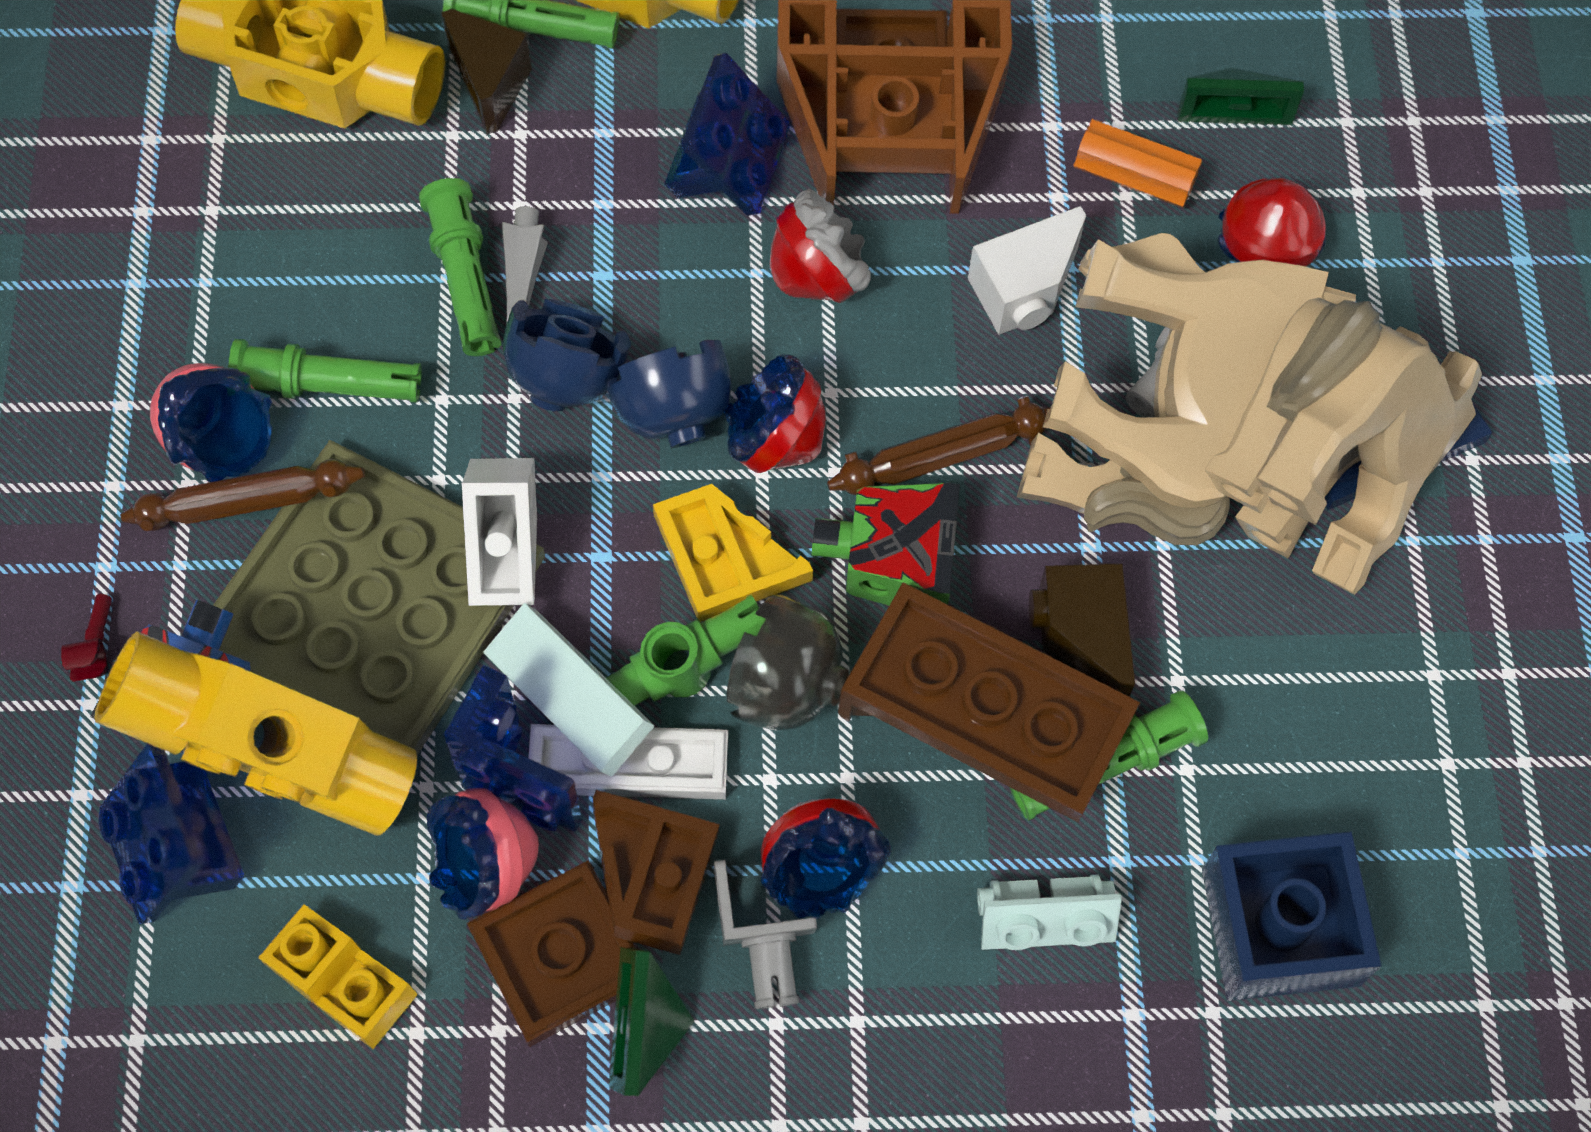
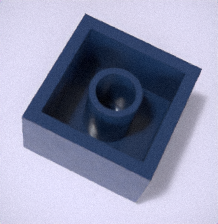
(1290, 916)

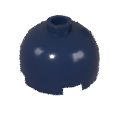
(562, 353)
(673, 393)

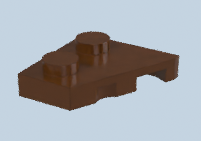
(651, 868)

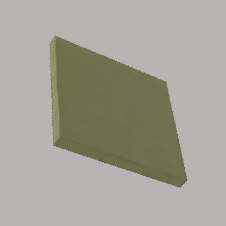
(364, 602)

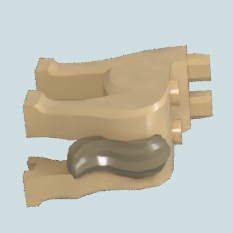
(1206, 375)
(1335, 397)

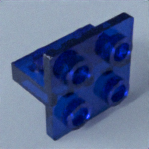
(729, 140)
(167, 834)

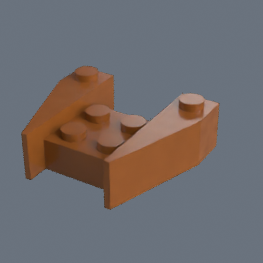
(892, 103)

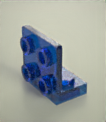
(483, 751)

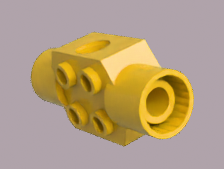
(316, 57)
(212, 711)

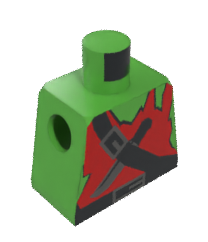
(895, 539)

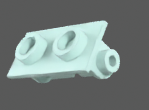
(1077, 913)

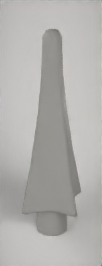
(523, 254)

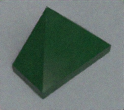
(1240, 98)
(646, 1021)

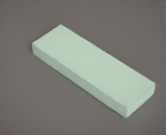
(568, 690)

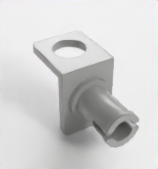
(767, 947)

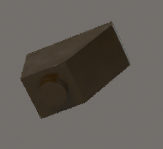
(1086, 621)

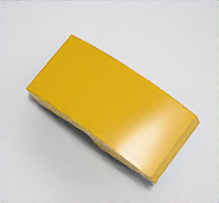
(338, 976)

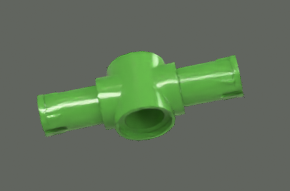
(706, 645)

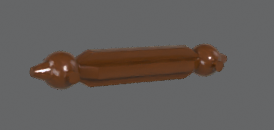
(941, 448)
(242, 495)

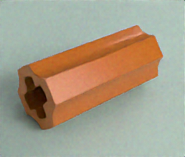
(1137, 163)

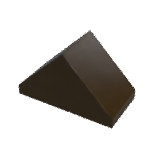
(490, 62)

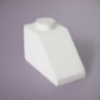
(1025, 270)
(500, 530)

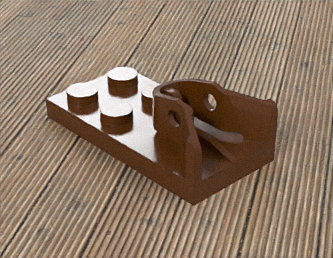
(988, 701)

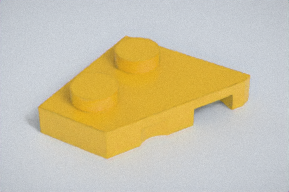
(724, 552)

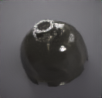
(788, 668)

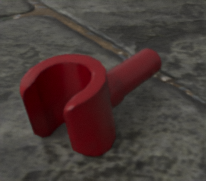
(89, 657)

